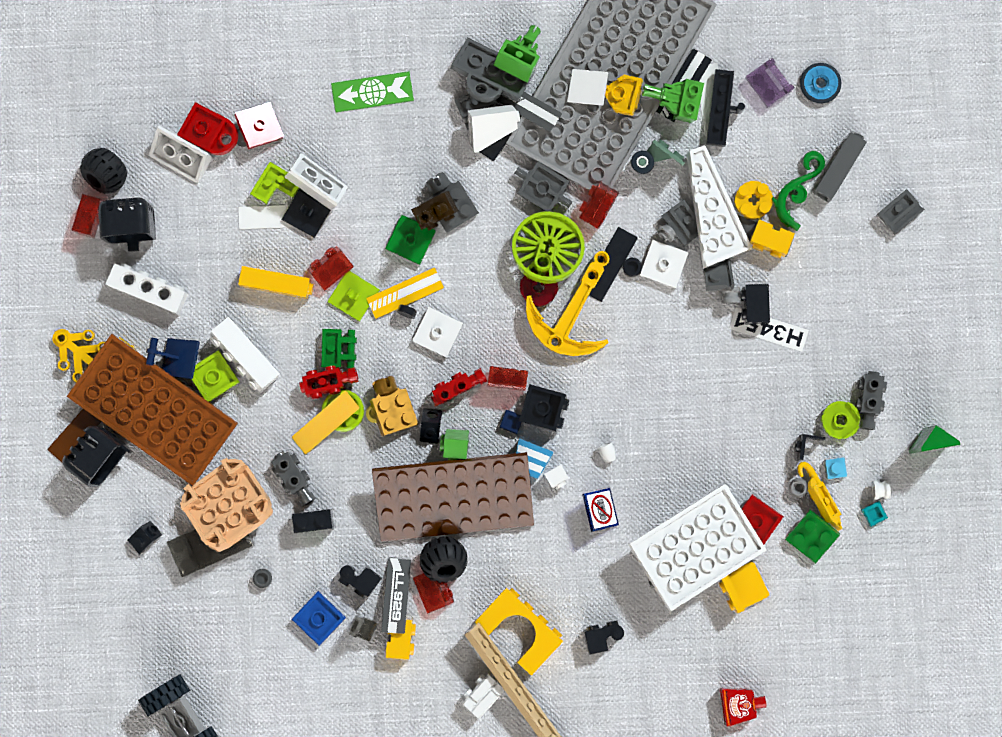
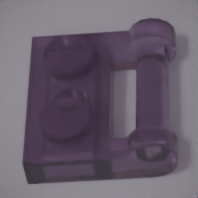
(765, 87)

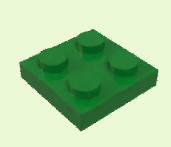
(812, 536)

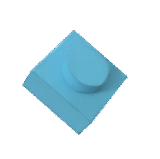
(835, 468)

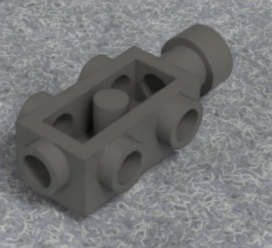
(869, 393)
(289, 473)

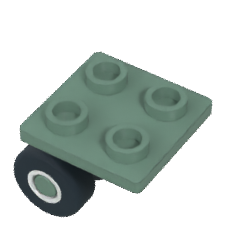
(644, 161)

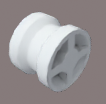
(881, 489)

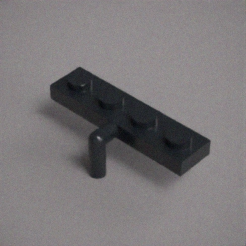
(721, 108)

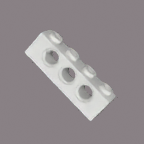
(117, 281)

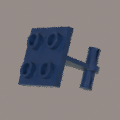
(179, 356)

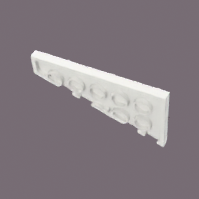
(716, 219)

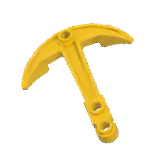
(564, 325)

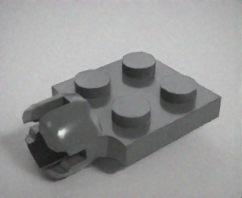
(459, 196)

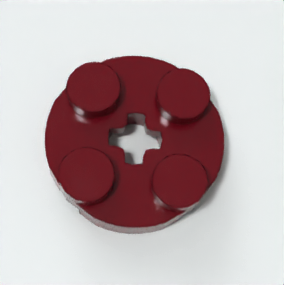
(539, 299)

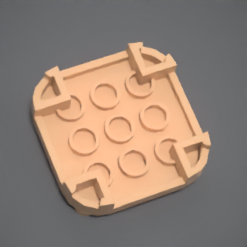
(226, 504)

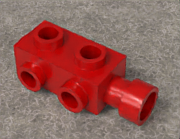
(324, 380)
(452, 386)

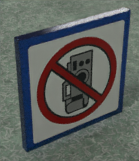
(600, 509)

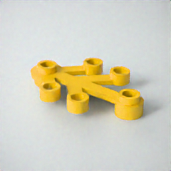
(79, 352)

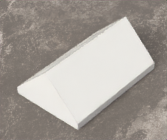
(179, 154)
(316, 182)

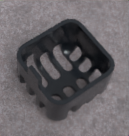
(127, 224)
(95, 464)

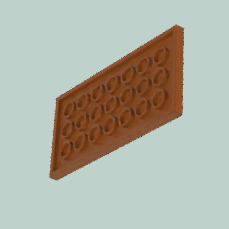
(152, 409)

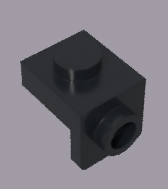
(144, 537)

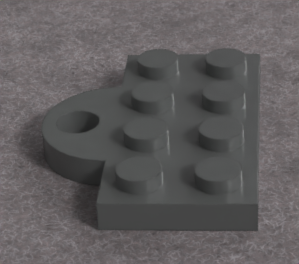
(477, 64)

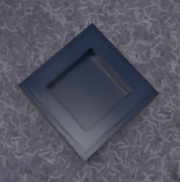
(510, 422)

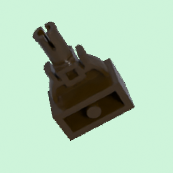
(434, 210)

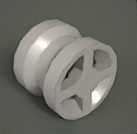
(730, 296)

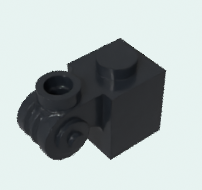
(363, 583)
(597, 636)

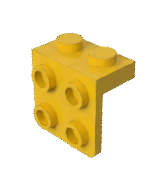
(743, 587)

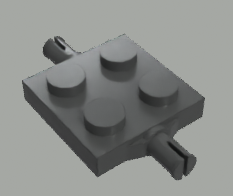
(543, 187)

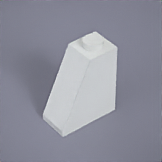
(490, 125)

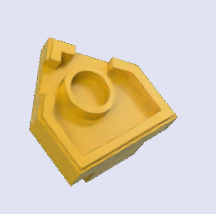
(624, 94)

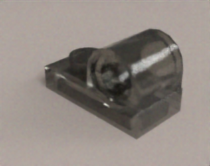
(363, 628)

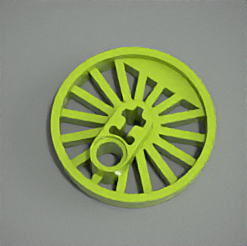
(557, 250)

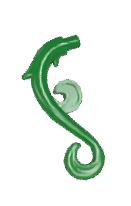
(795, 184)

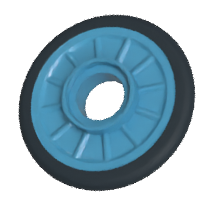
(809, 86)

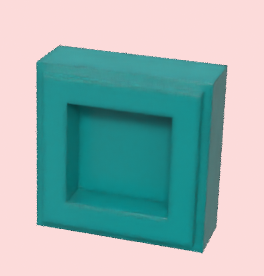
(874, 513)

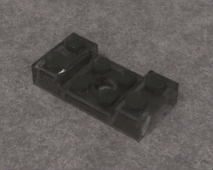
(193, 555)

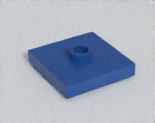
(318, 618)

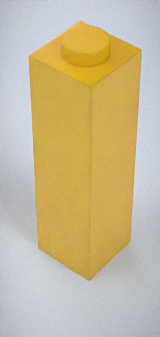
(275, 282)

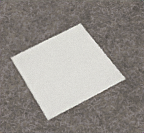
(587, 87)

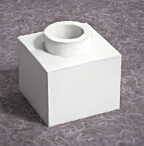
(556, 477)

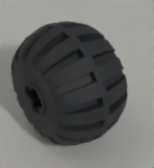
(103, 170)
(443, 559)

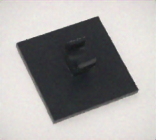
(306, 213)

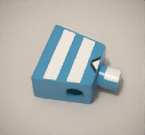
(537, 457)

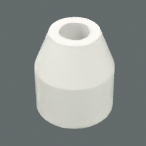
(607, 452)

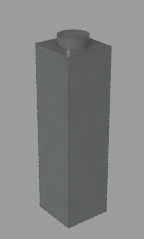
(840, 166)

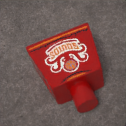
(740, 705)

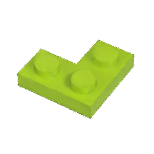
(270, 180)

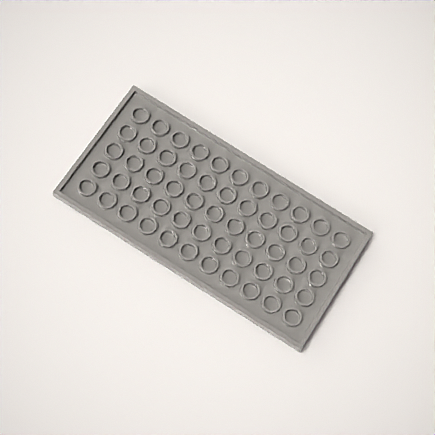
(618, 38)

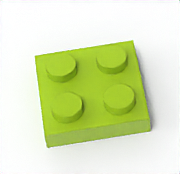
(214, 376)

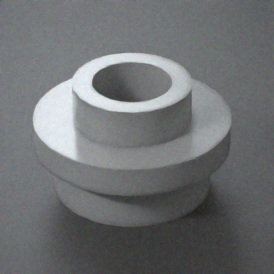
(666, 233)
(803, 492)

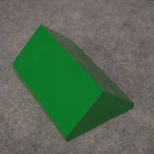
(933, 438)

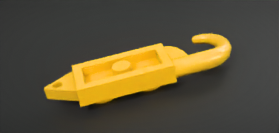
(821, 496)

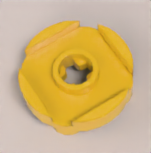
(747, 208)

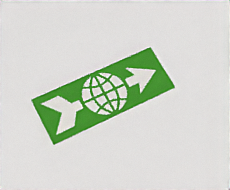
(372, 91)

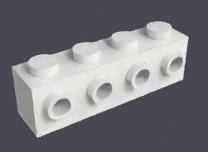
(244, 355)

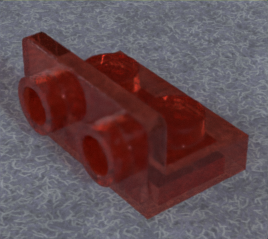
(330, 267)
(432, 593)

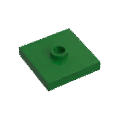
(410, 240)

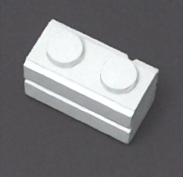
(483, 695)

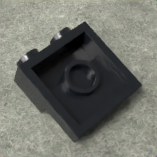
(544, 408)

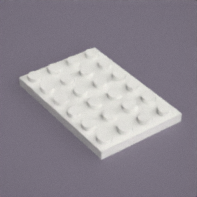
(697, 547)

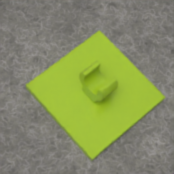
(352, 295)

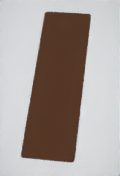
(69, 436)

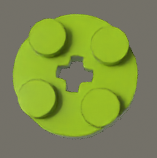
(851, 420)

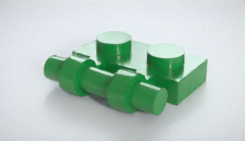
(332, 348)

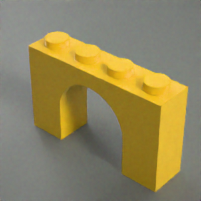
(545, 640)

